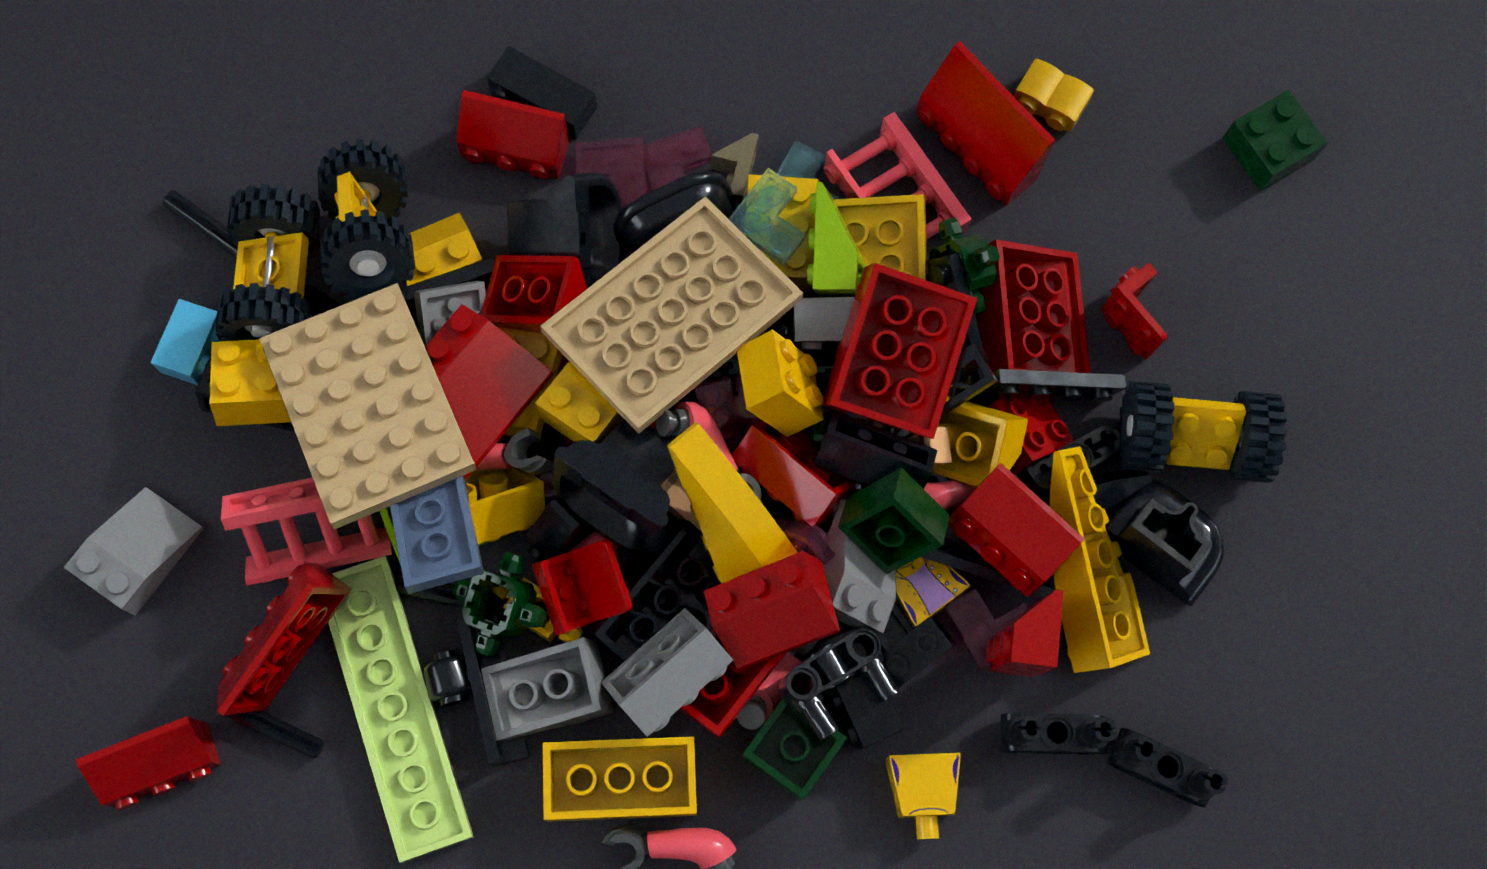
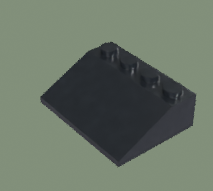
(660, 590)

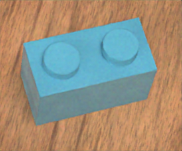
(186, 342)

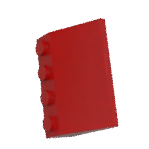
(984, 125)
(1034, 311)
(899, 351)
(484, 378)
(281, 640)

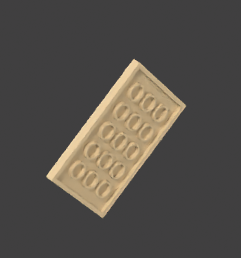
(671, 314)
(366, 406)

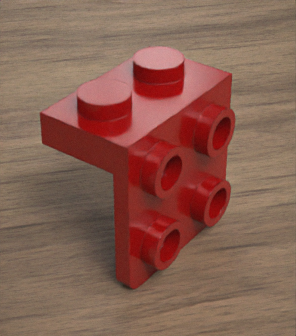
(1129, 316)
(1044, 428)
(582, 586)

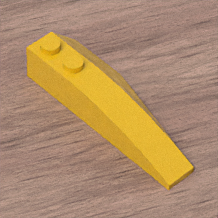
(730, 515)
(1098, 599)

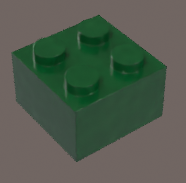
(1274, 140)
(894, 521)
(791, 752)

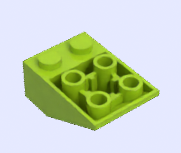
(836, 257)

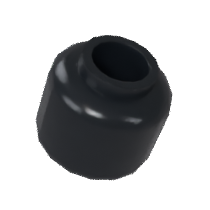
(448, 679)

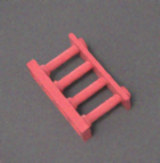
(911, 164)
(281, 504)

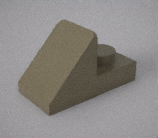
(738, 162)

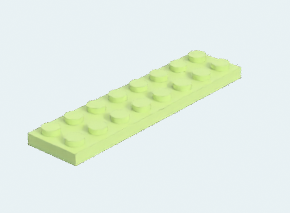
(396, 714)

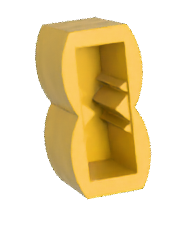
(1053, 95)

